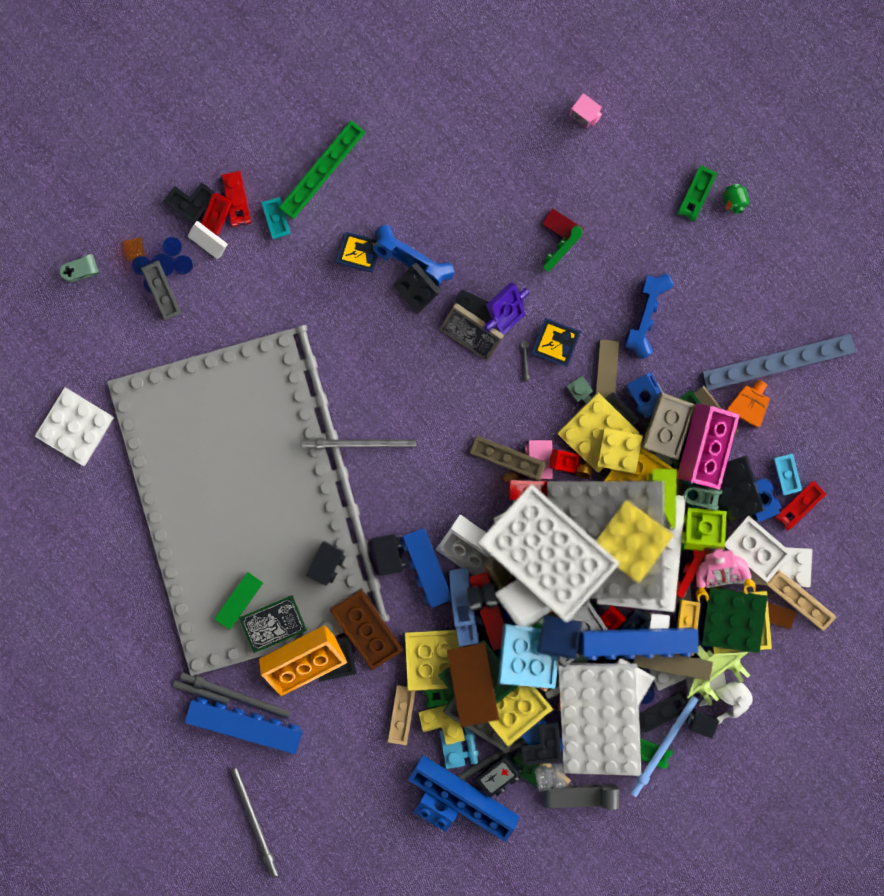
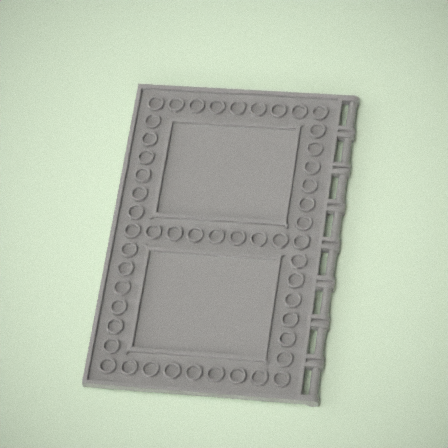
(236, 490)

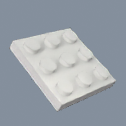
(74, 426)

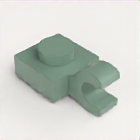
(580, 390)

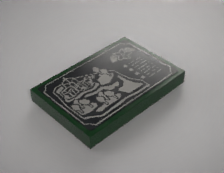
(273, 624)

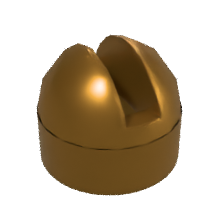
(584, 471)

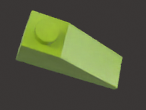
(669, 479)

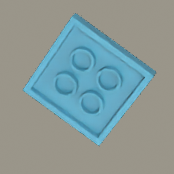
(521, 662)

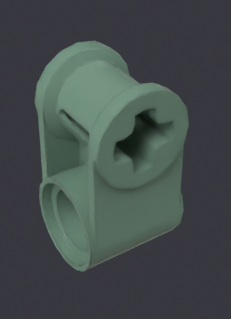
(83, 268)
(704, 496)

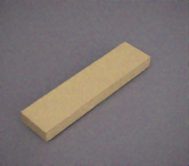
(801, 600)

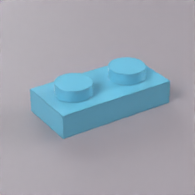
(787, 474)

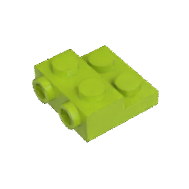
(704, 529)

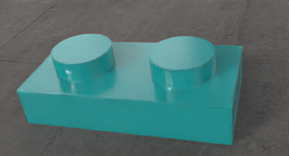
(276, 218)

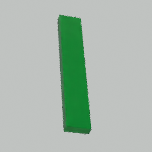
(322, 170)

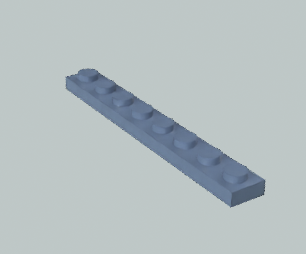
(778, 362)

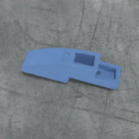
(463, 616)

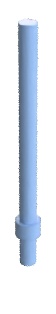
(644, 777)

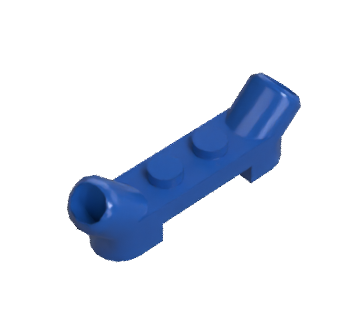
(389, 246)
(652, 288)

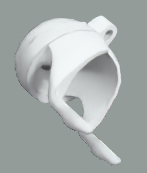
(733, 694)

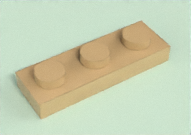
(401, 715)

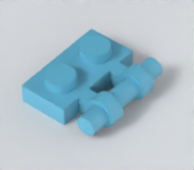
(454, 754)

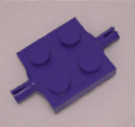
(506, 309)

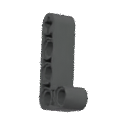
(583, 796)

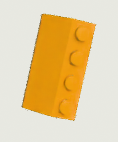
(302, 661)

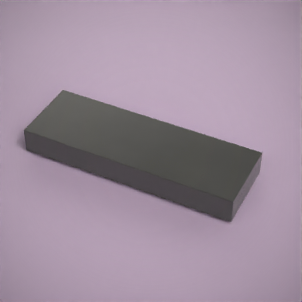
(161, 290)

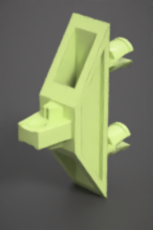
(720, 664)

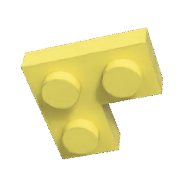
(436, 719)

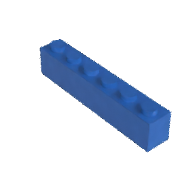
(639, 642)
(244, 726)
(464, 798)

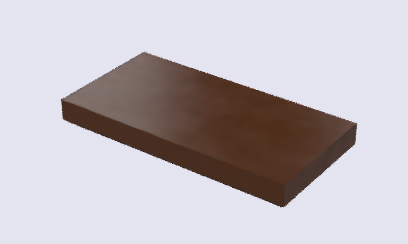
(366, 629)
(473, 685)

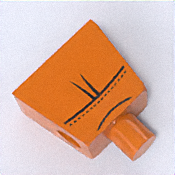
(750, 404)

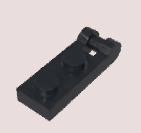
(662, 711)

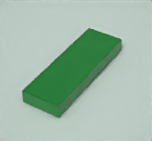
(239, 600)

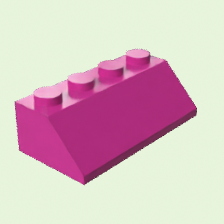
(708, 446)

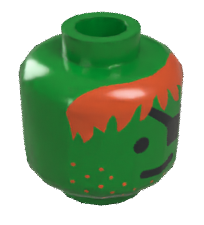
(735, 198)

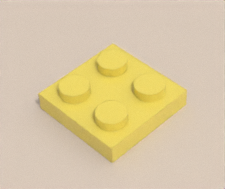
(619, 450)

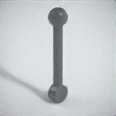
(526, 376)

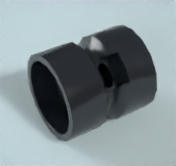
(483, 596)

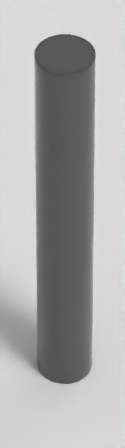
(201, 692)

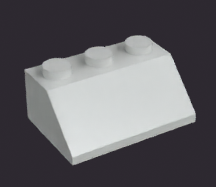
(463, 546)

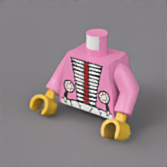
(722, 569)

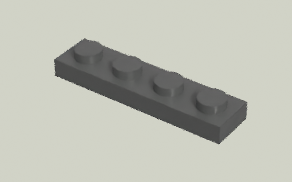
(484, 730)

